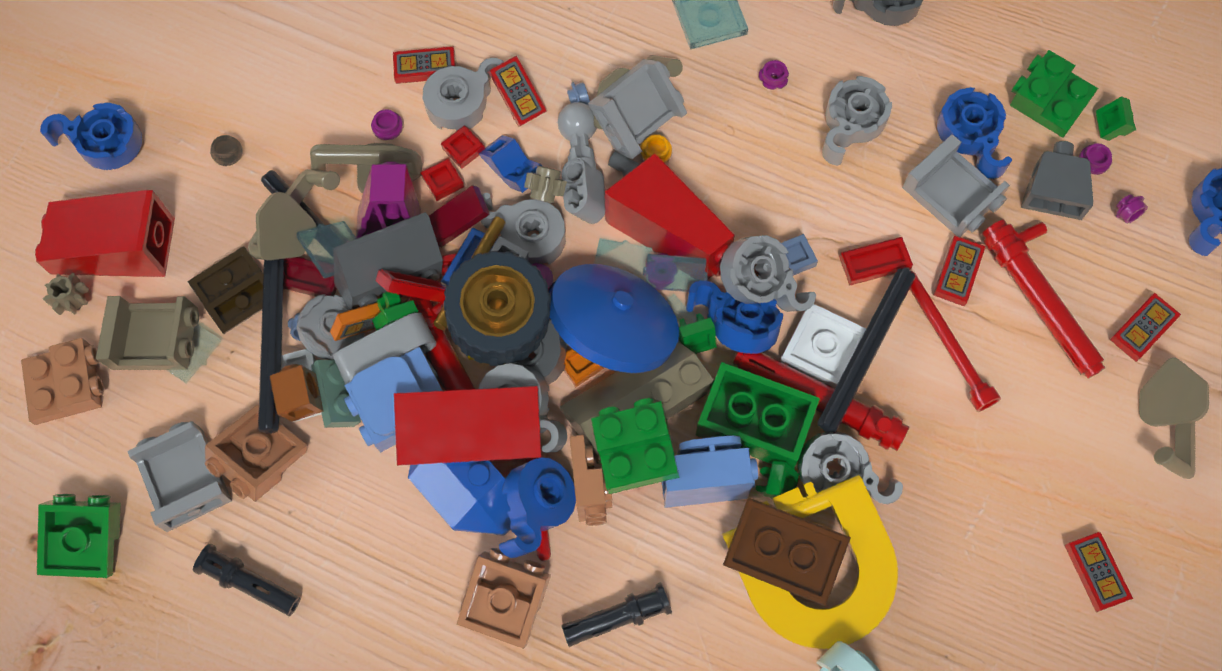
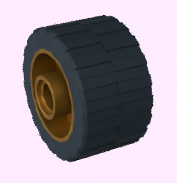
(497, 307)

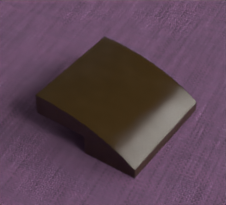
(230, 289)

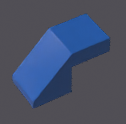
(509, 162)

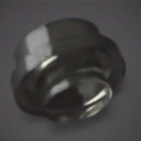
(226, 150)

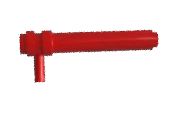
(1013, 255)
(443, 356)
(867, 420)

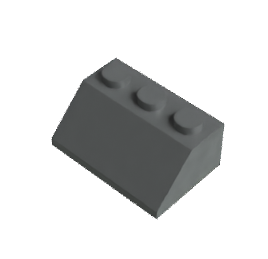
(400, 248)

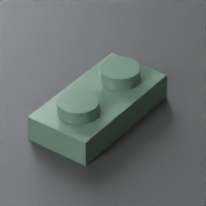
(332, 395)

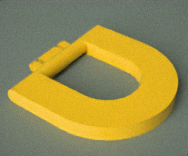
(875, 571)

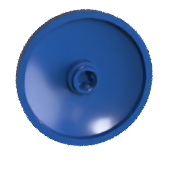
(613, 318)

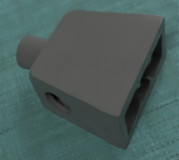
(1060, 184)

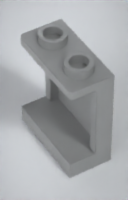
(637, 106)
(954, 189)
(178, 477)

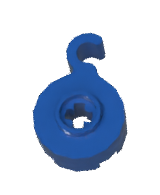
(103, 136)
(977, 137)
(1208, 209)
(737, 325)
(539, 499)

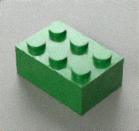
(761, 412)

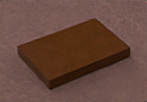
(787, 551)

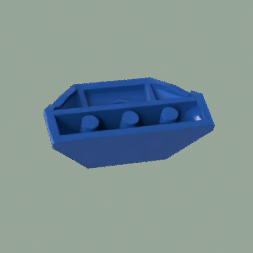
(465, 495)

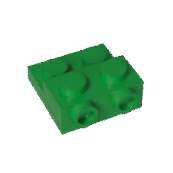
(1052, 93)
(634, 446)
(77, 536)

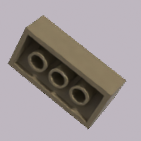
(674, 383)

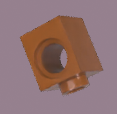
(296, 392)

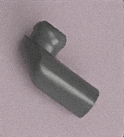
(622, 163)

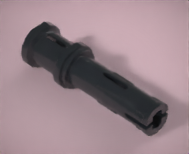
(235, 575)
(634, 611)

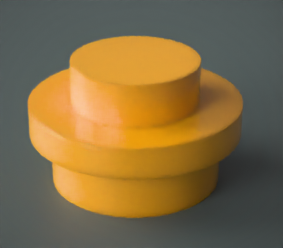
(658, 145)

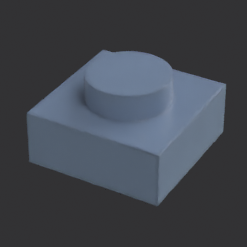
(800, 254)

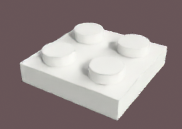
(823, 345)

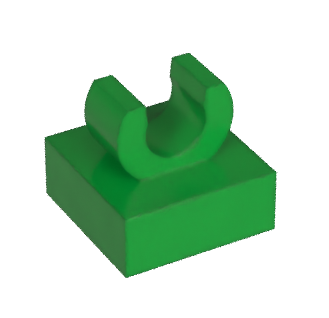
(1115, 119)
(392, 309)
(698, 335)
(781, 479)

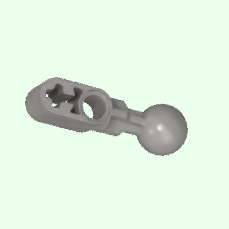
(585, 184)

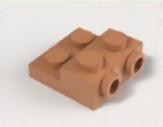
(62, 381)
(251, 457)
(590, 487)
(504, 597)

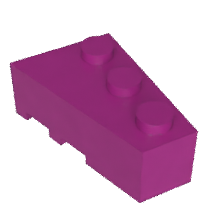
(386, 198)

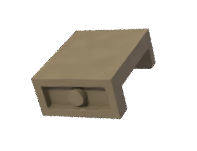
(147, 335)

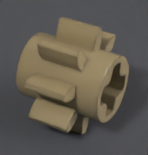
(545, 184)
(66, 294)

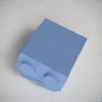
(373, 394)
(711, 472)

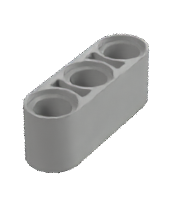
(386, 342)

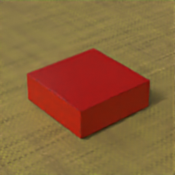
(462, 147)
(442, 179)

